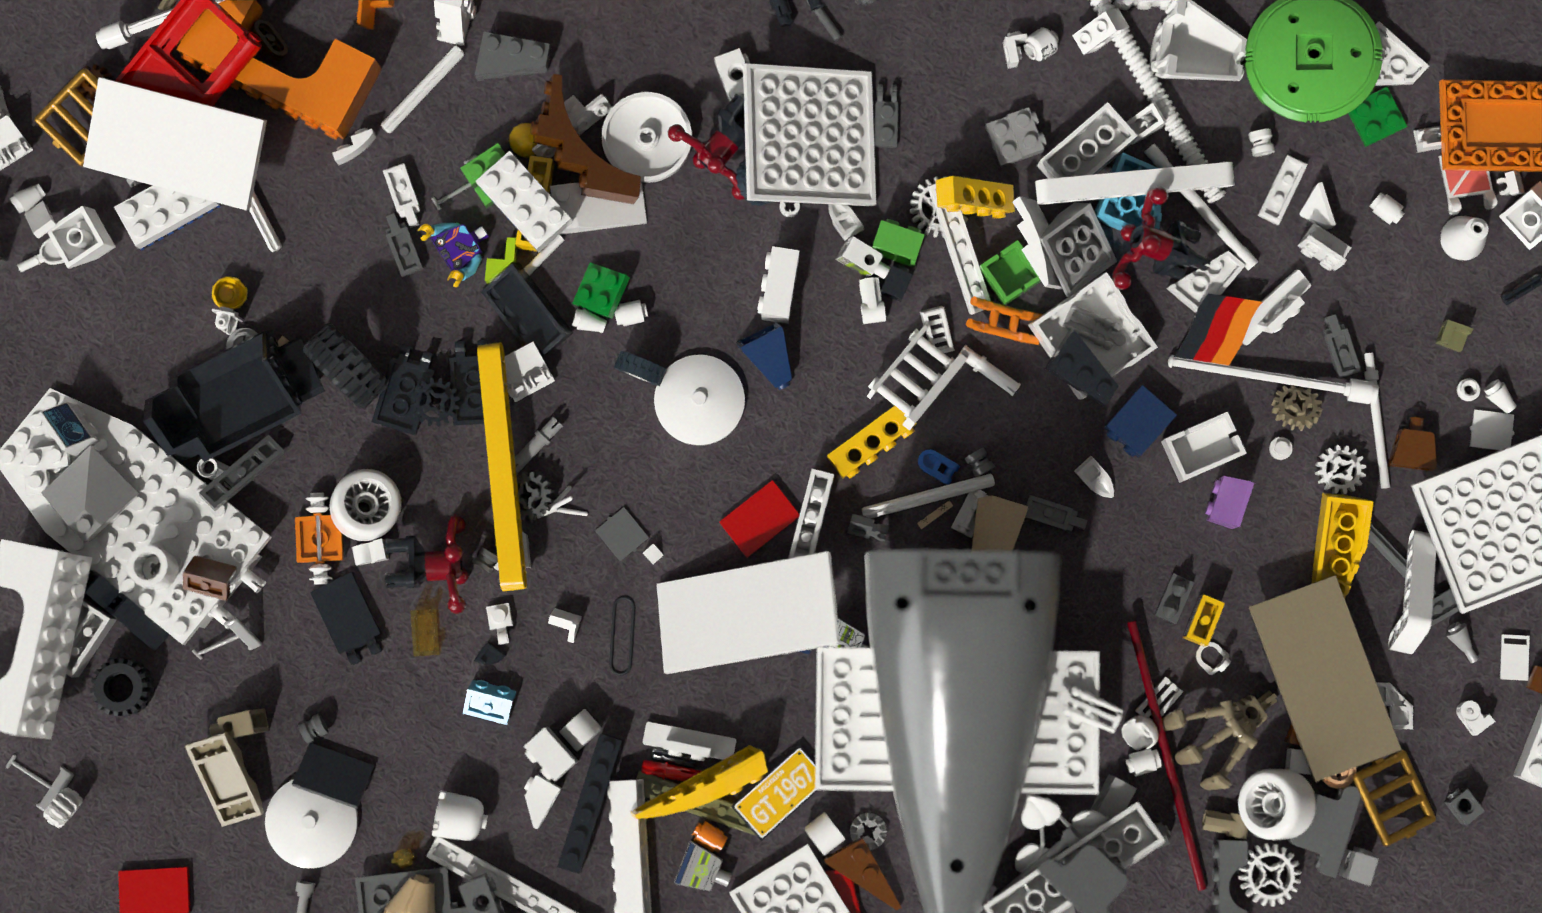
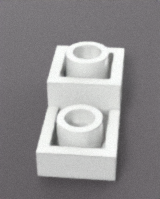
(361, 141)

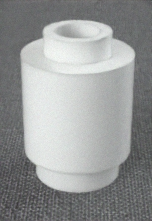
(1387, 208)
(631, 313)
(1143, 762)

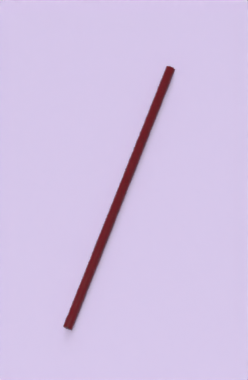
(1167, 756)

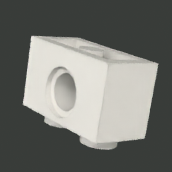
(726, 65)

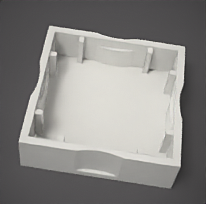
(1106, 301)

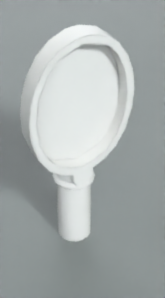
(47, 254)

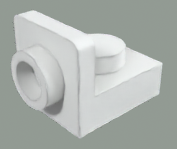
(1013, 53)

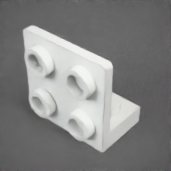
(1324, 247)

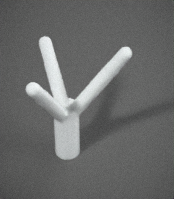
(555, 506)

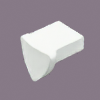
(566, 620)

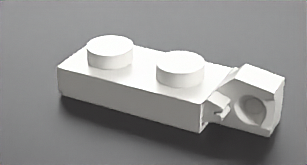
(402, 193)

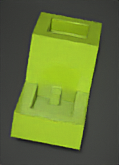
(495, 267)

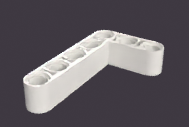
(1417, 596)

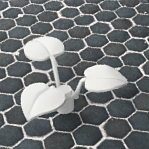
(1043, 812)

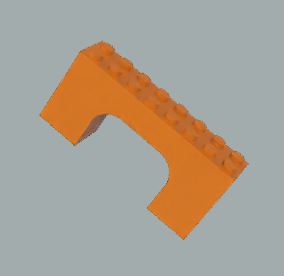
(323, 100)

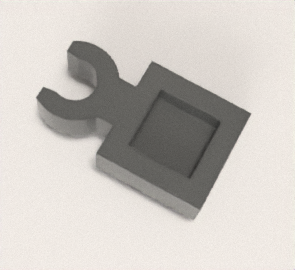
(865, 527)

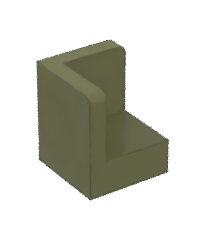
(1453, 335)

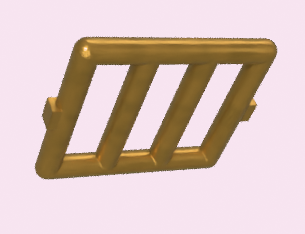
(55, 105)
(1369, 797)

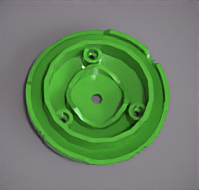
(1323, 85)

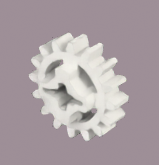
(1345, 477)

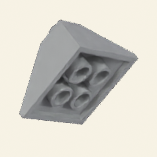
(1077, 247)
(89, 494)

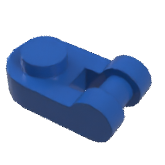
(930, 461)

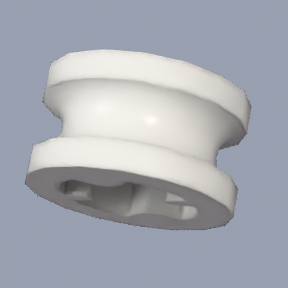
(789, 214)

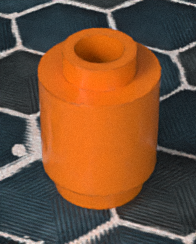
(709, 837)

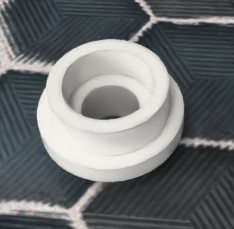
(1474, 387)

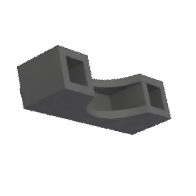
(1229, 857)

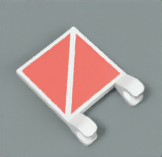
(1466, 184)

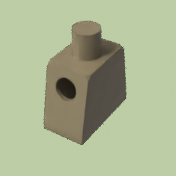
(241, 723)

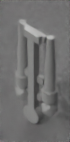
(1119, 339)

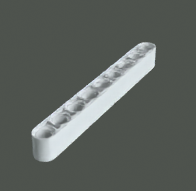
(1134, 183)

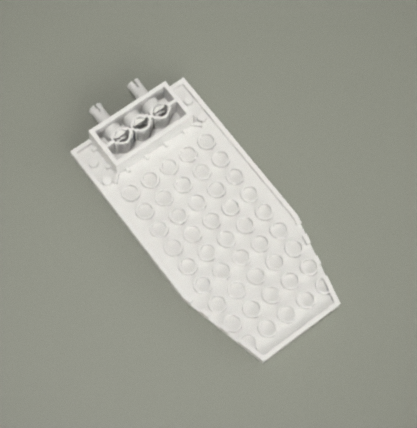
(163, 515)

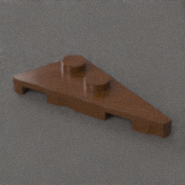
(859, 865)

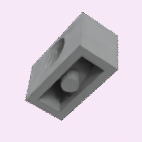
(1358, 865)

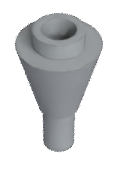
(1460, 637)

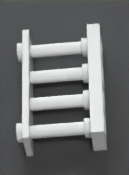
(924, 396)

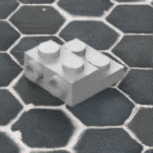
(1016, 137)

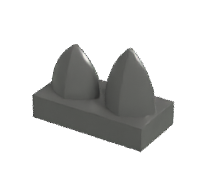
(1174, 598)

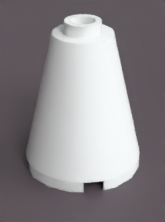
(1464, 237)

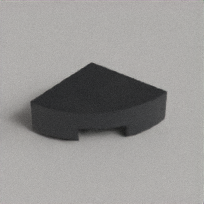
(489, 655)

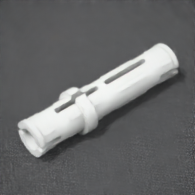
(990, 371)

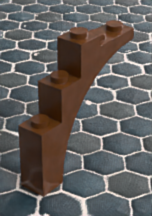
(573, 155)

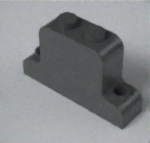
(1330, 829)
(1088, 880)

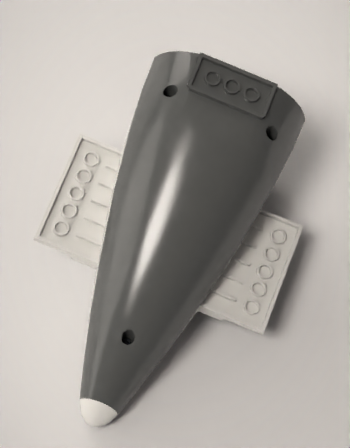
(956, 708)

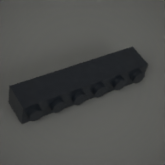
(590, 803)

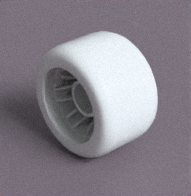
(375, 490)
(1277, 804)

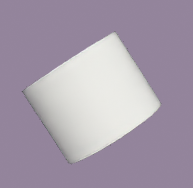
(580, 730)
(824, 833)

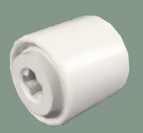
(141, 569)

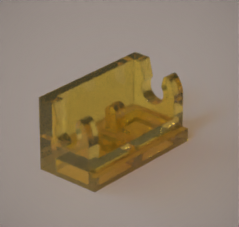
(424, 632)

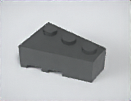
(510, 56)

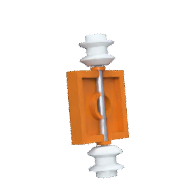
(318, 539)

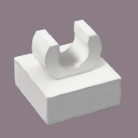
(1513, 182)

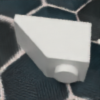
(540, 798)

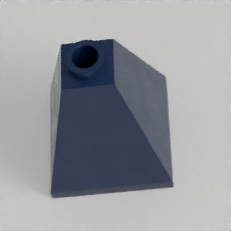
(769, 354)

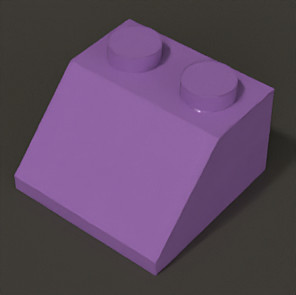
(1229, 501)

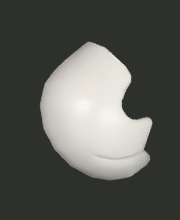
(1140, 732)

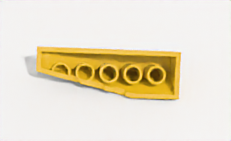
(1341, 538)
(713, 783)

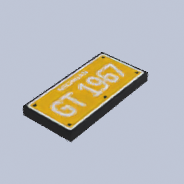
(778, 793)

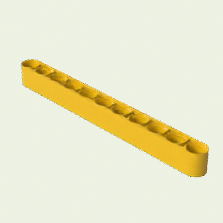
(502, 467)

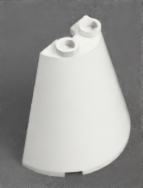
(1196, 45)

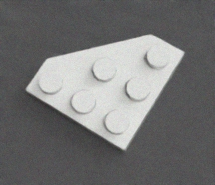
(1399, 62)

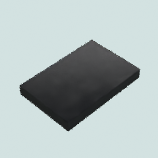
(333, 775)

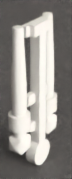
(1065, 697)

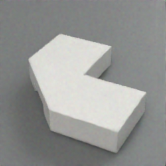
(1399, 709)

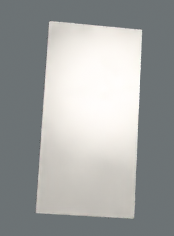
(174, 143)
(748, 613)

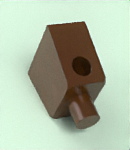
(1414, 447)

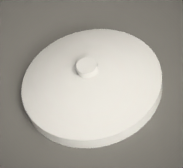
(638, 138)
(699, 400)
(309, 827)

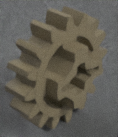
(1296, 407)

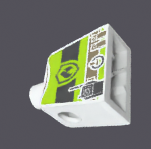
(853, 255)

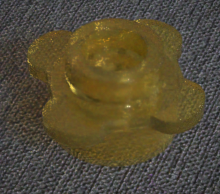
(403, 858)

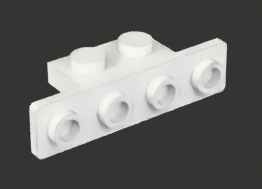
(580, 118)
(1278, 306)
(688, 741)

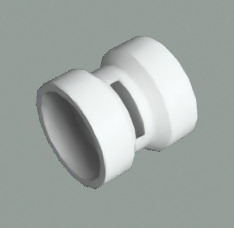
(1261, 142)

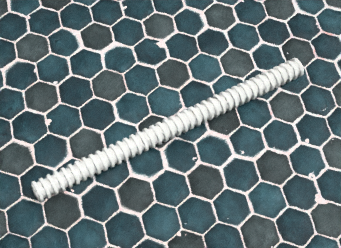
(1157, 95)

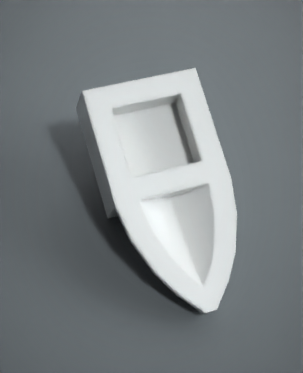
(845, 220)
(1095, 477)

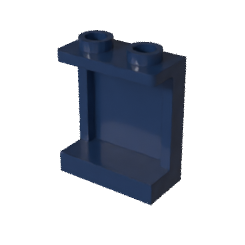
(1139, 422)

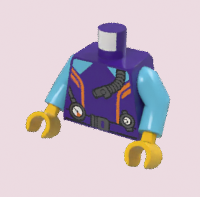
(457, 247)

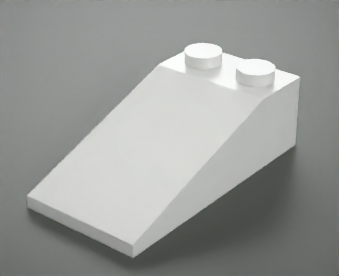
(596, 213)

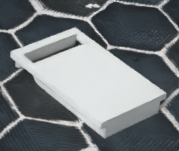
(1514, 659)

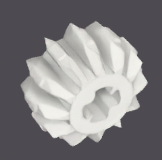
(63, 807)

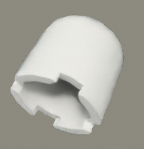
(458, 817)

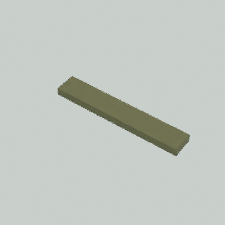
(717, 810)

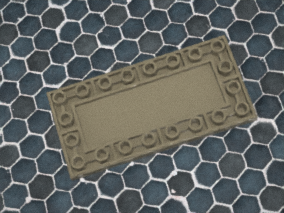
(1324, 678)

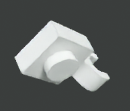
(500, 618)

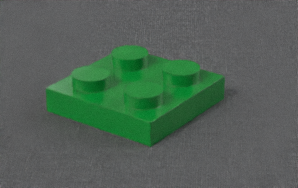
(1377, 117)
(601, 290)

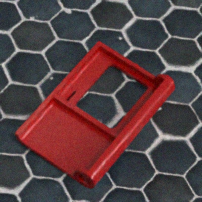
(159, 71)

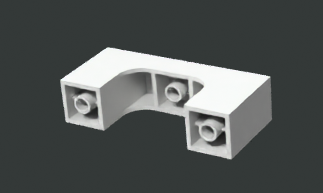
(52, 595)

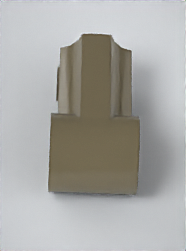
(1229, 824)

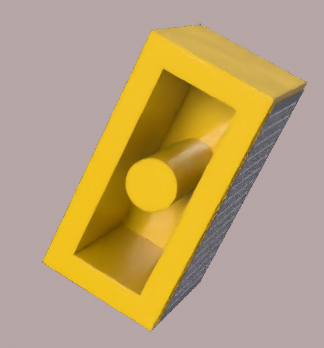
(1203, 620)

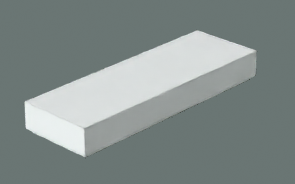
(1282, 189)

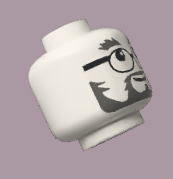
(1041, 44)

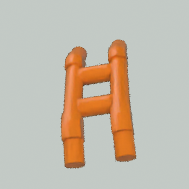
(991, 326)

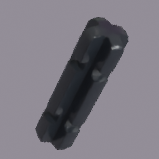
(1521, 289)
(659, 754)

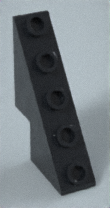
(124, 610)

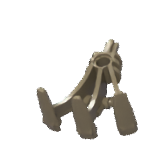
(1237, 724)

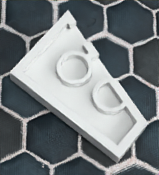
(1214, 280)

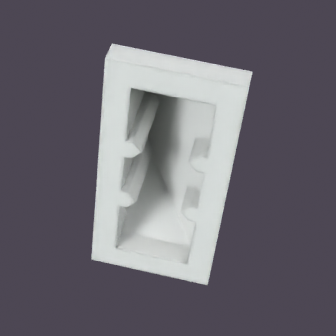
(1318, 209)

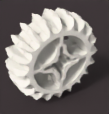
(921, 197)
(1283, 890)

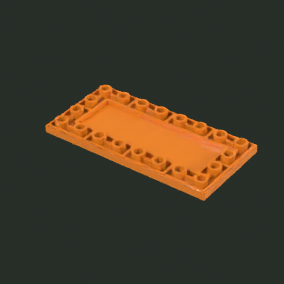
(1491, 125)

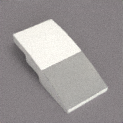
(1032, 229)

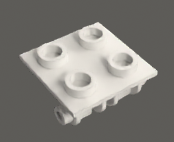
(12, 143)
(526, 372)

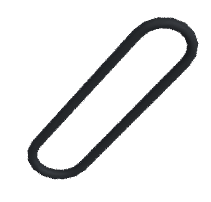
(631, 636)

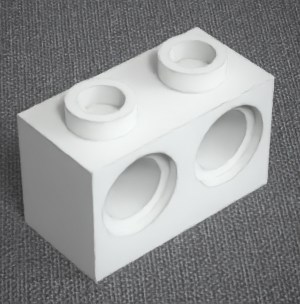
(1100, 31)

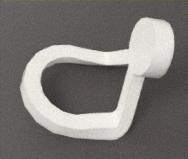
(1225, 662)

